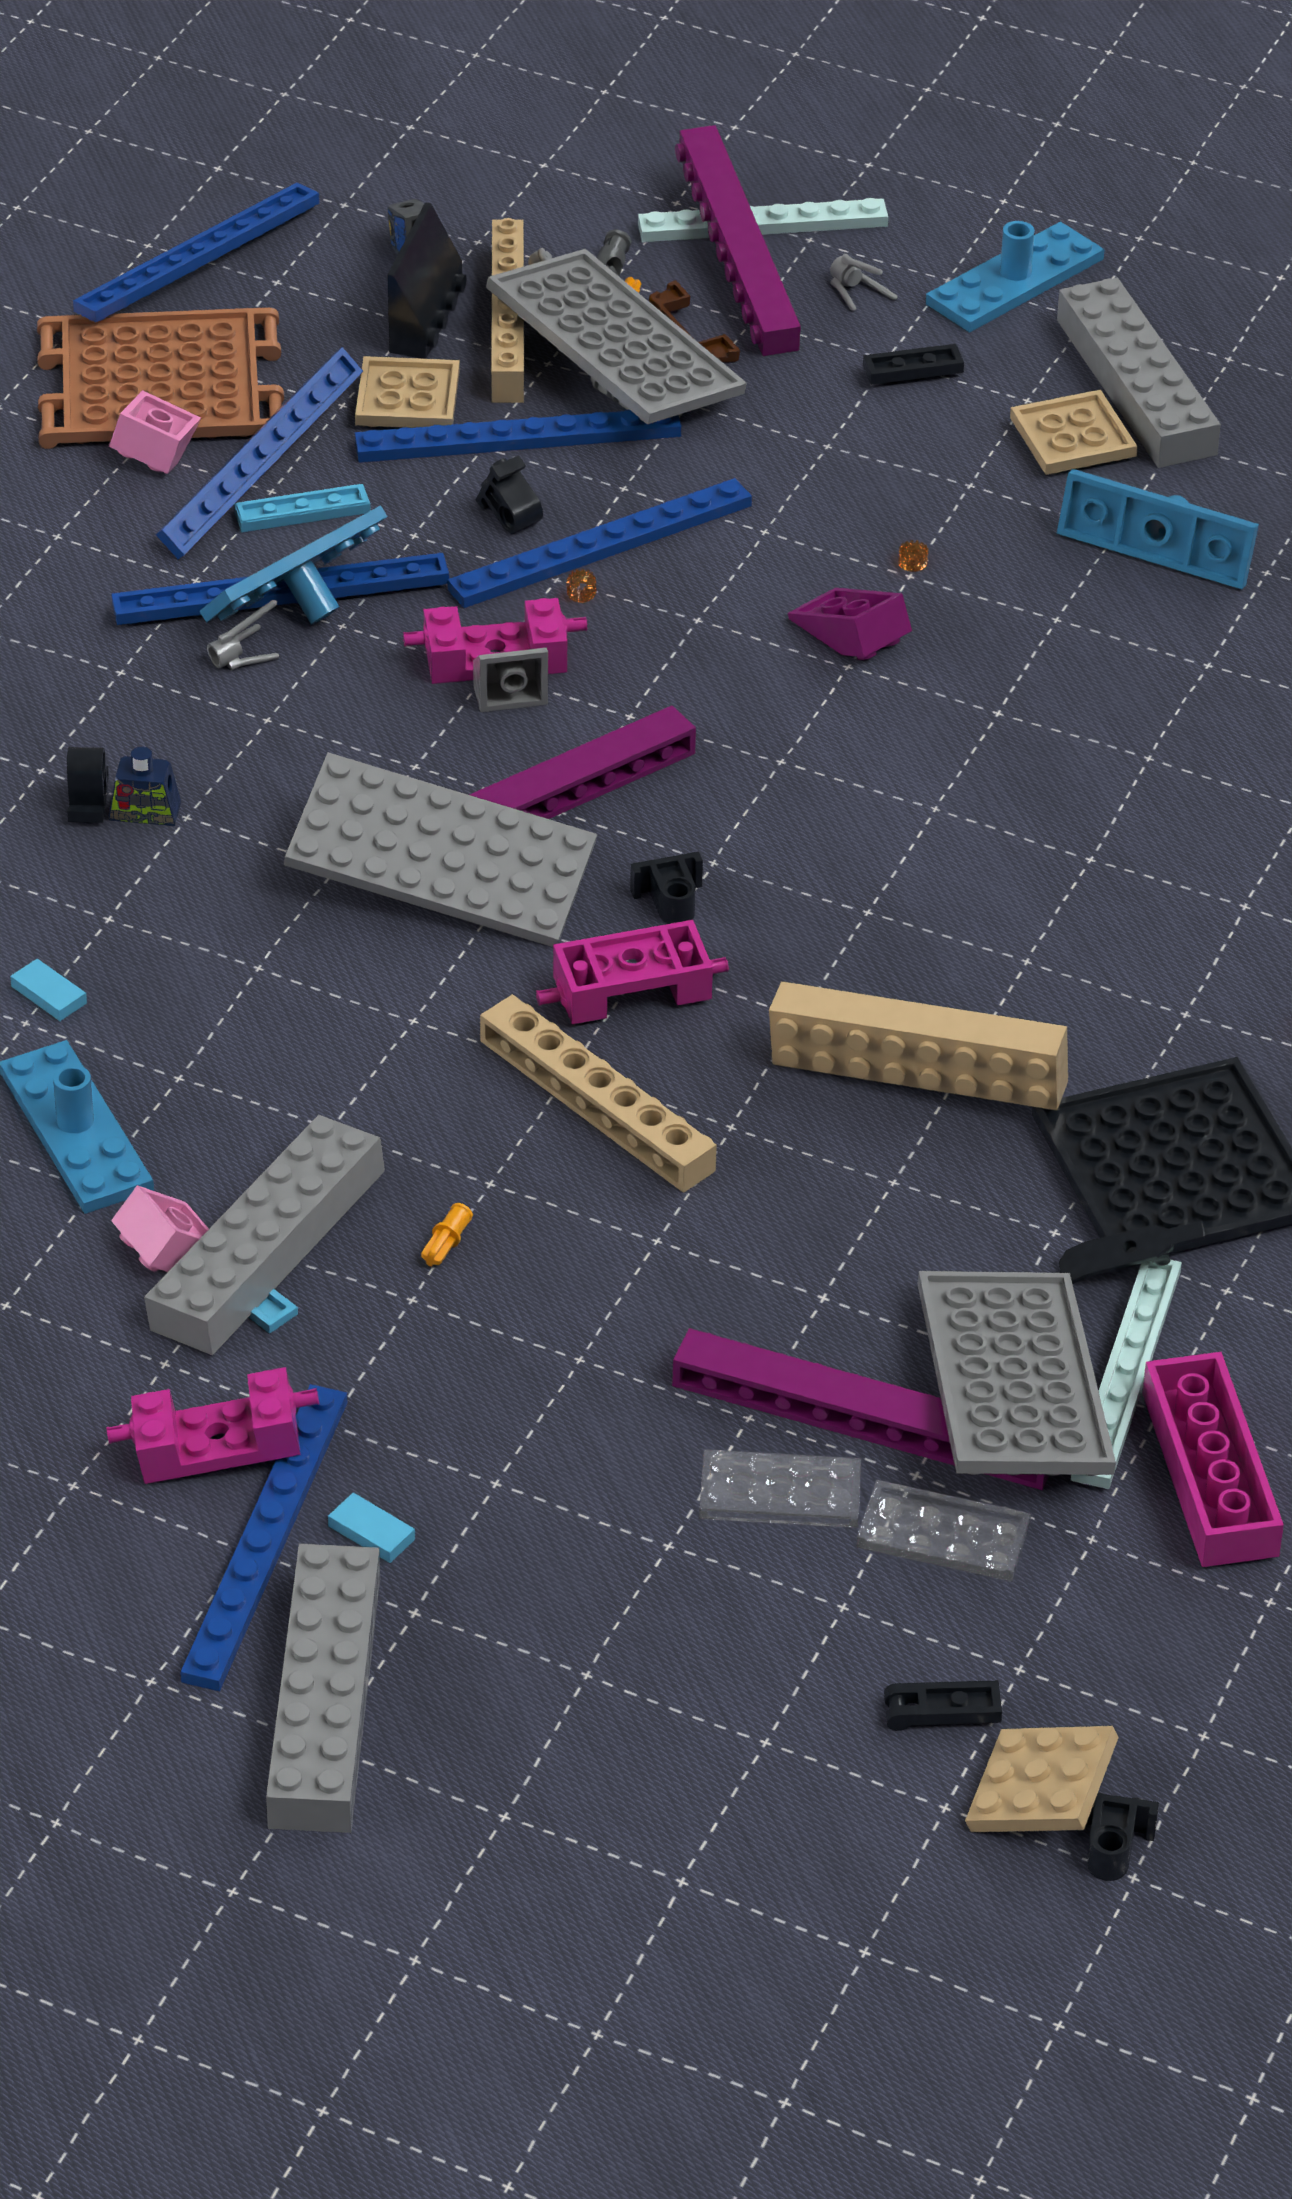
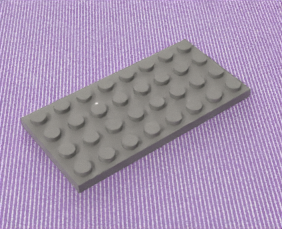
(616, 336)
(441, 849)
(1015, 1374)

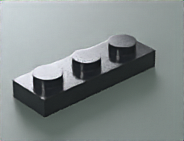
(913, 364)

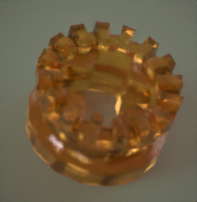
(913, 556)
(574, 580)

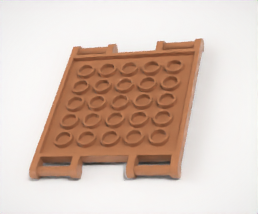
(183, 357)

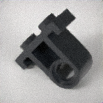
(510, 495)
(87, 784)
(670, 883)
(1112, 1832)

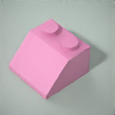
(153, 432)
(158, 1227)

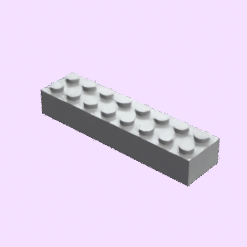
(1138, 372)
(264, 1234)
(323, 1689)

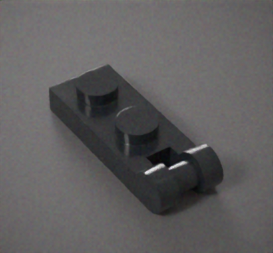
(942, 1703)

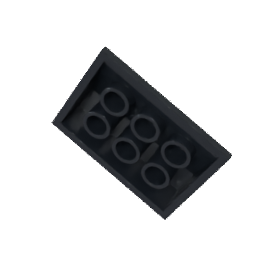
(423, 286)

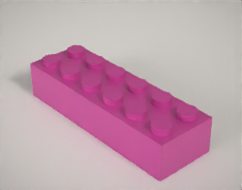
(1212, 1459)

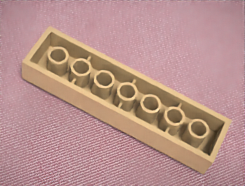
(919, 1045)

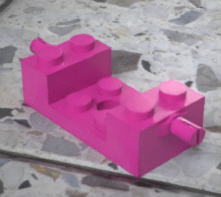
(453, 647)
(597, 968)
(179, 1441)

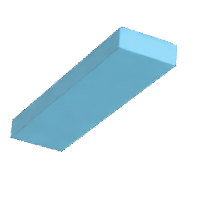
(302, 508)

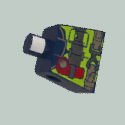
(145, 790)

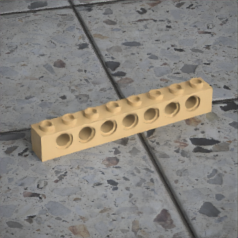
(507, 326)
(598, 1093)

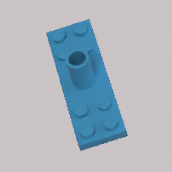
(1021, 272)
(1157, 528)
(299, 573)
(75, 1126)

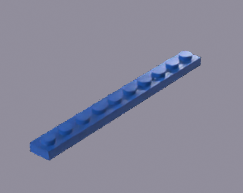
(195, 252)
(510, 435)
(259, 453)
(599, 543)
(341, 580)
(262, 1544)

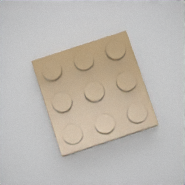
(407, 392)
(1073, 432)
(1042, 1779)

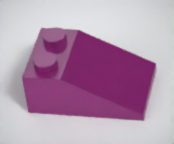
(855, 620)

